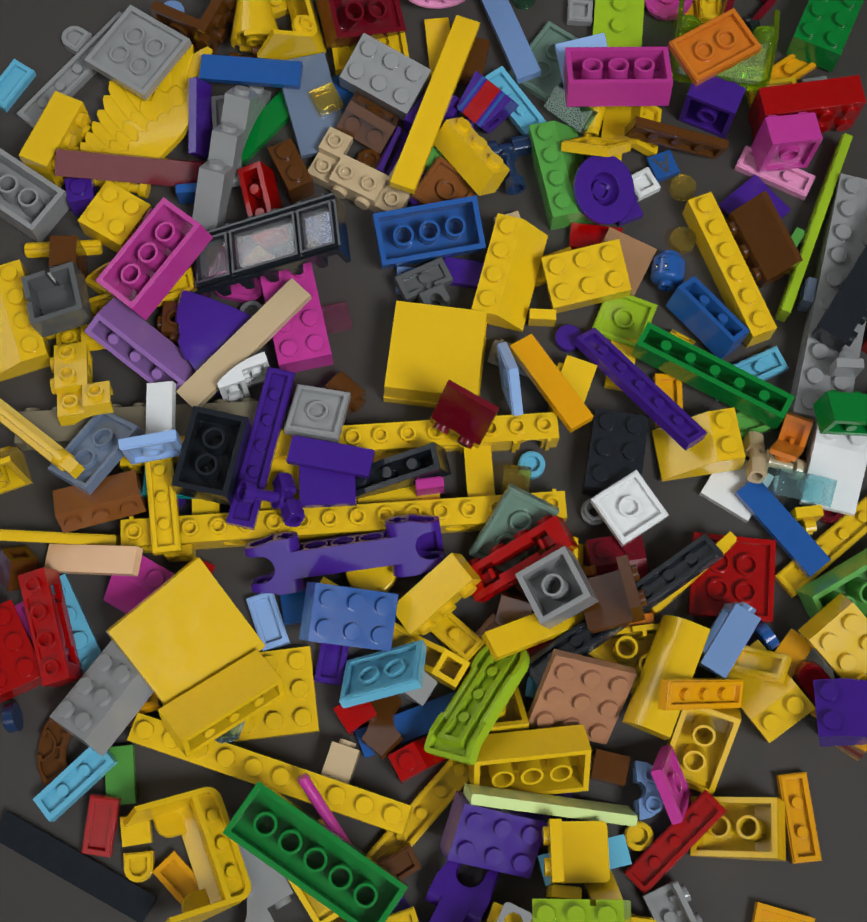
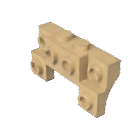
(352, 178)

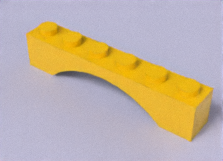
(439, 662)

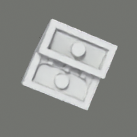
(248, 373)

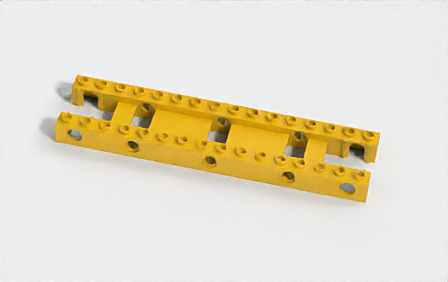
(209, 529)

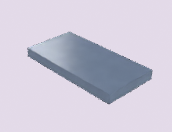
(305, 121)

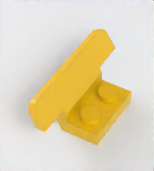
(618, 117)

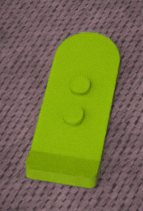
(619, 21)
(476, 706)

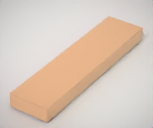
(94, 559)

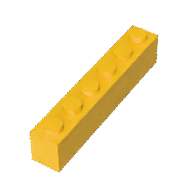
(728, 268)

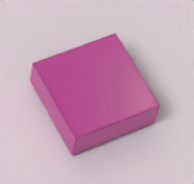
(429, 486)

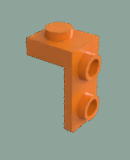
(792, 438)

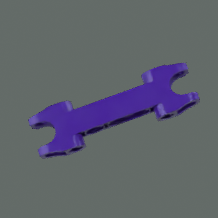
(298, 560)
(459, 902)

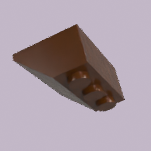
(763, 240)

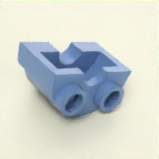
(650, 799)

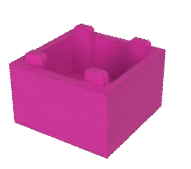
(786, 142)

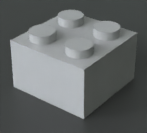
(556, 587)

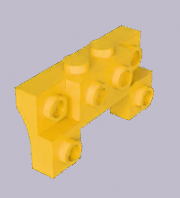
(73, 378)

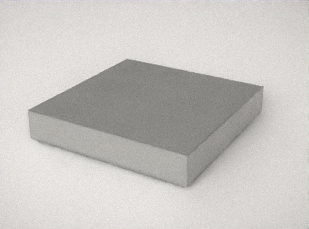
(317, 413)

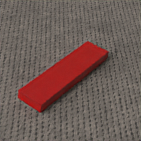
(675, 842)

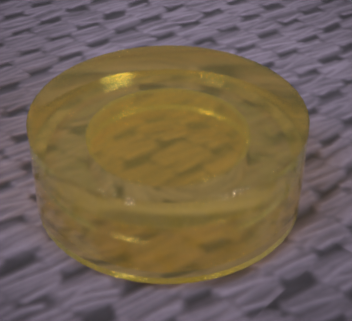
(682, 187)
(682, 240)

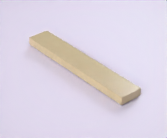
(245, 342)

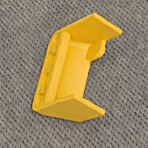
(302, 41)
(213, 856)

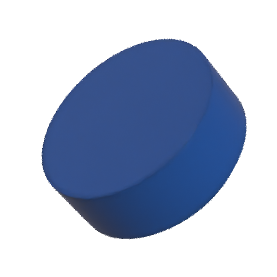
(766, 636)

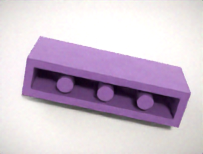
(139, 344)

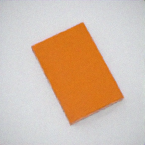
(714, 47)

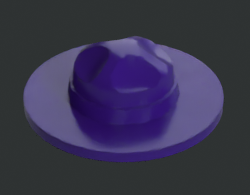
(603, 189)

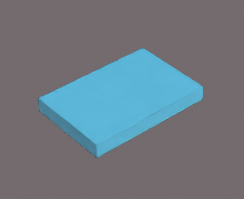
(383, 674)

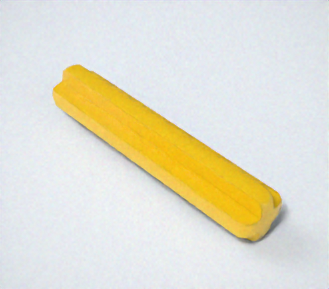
(41, 249)

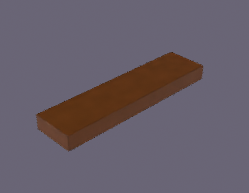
(675, 137)

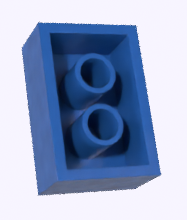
(348, 616)

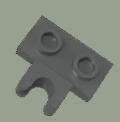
(426, 283)

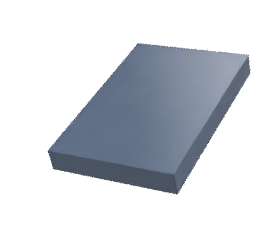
(97, 450)

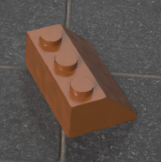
(113, 499)

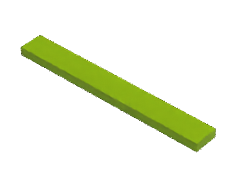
(814, 225)

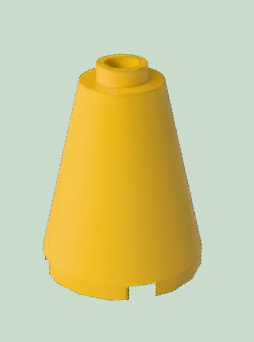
(252, 24)

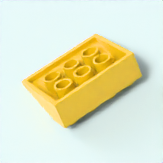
(20, 344)

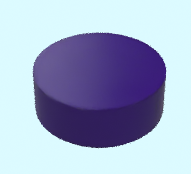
(566, 337)

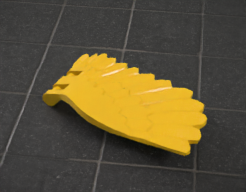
(145, 126)

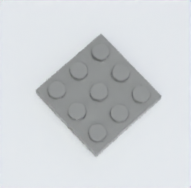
(138, 52)

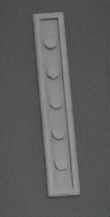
(66, 80)

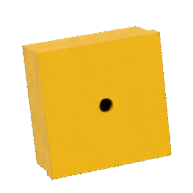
(431, 348)

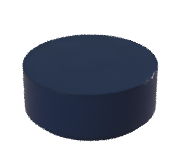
(12, 717)

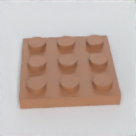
(581, 692)

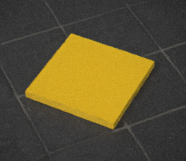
(184, 633)

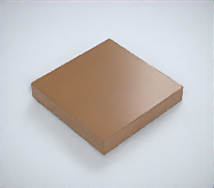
(636, 256)

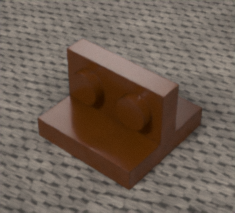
(367, 122)

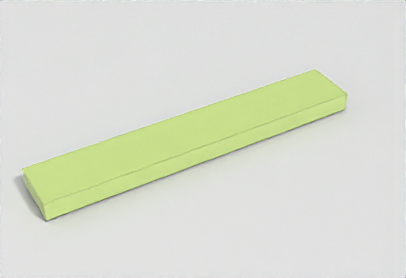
(549, 805)

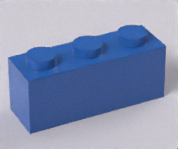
(707, 318)

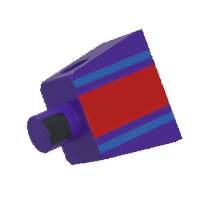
(485, 104)

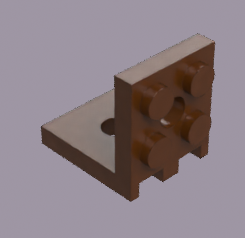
(203, 32)

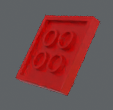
(741, 575)

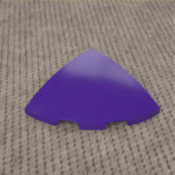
(205, 326)

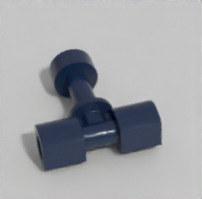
(509, 153)

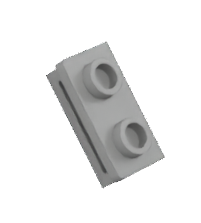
(670, 904)

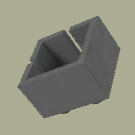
(61, 305)

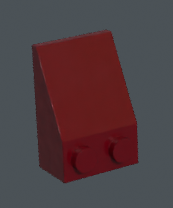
(347, 20)
(463, 415)
(605, 550)

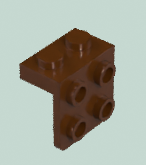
(618, 598)

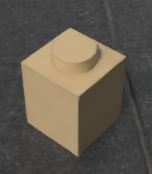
(341, 761)

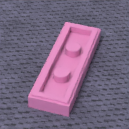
(791, 181)

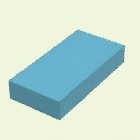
(13, 83)

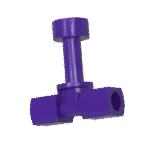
(280, 497)

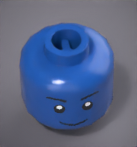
(668, 270)

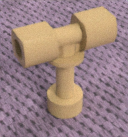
(761, 459)

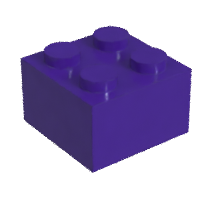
(712, 105)

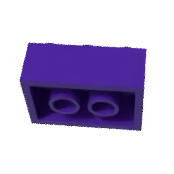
(492, 837)

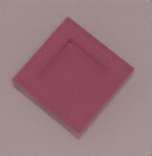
(337, 318)

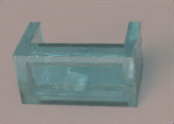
(804, 486)

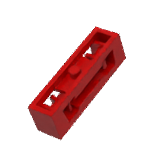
(523, 541)
(50, 627)

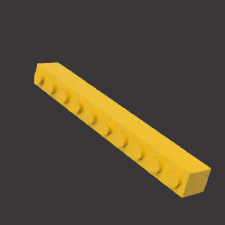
(281, 776)

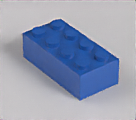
(428, 232)

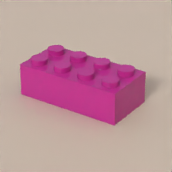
(617, 76)
(154, 258)
(303, 340)

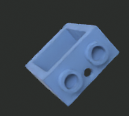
(728, 637)

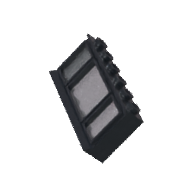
(271, 244)

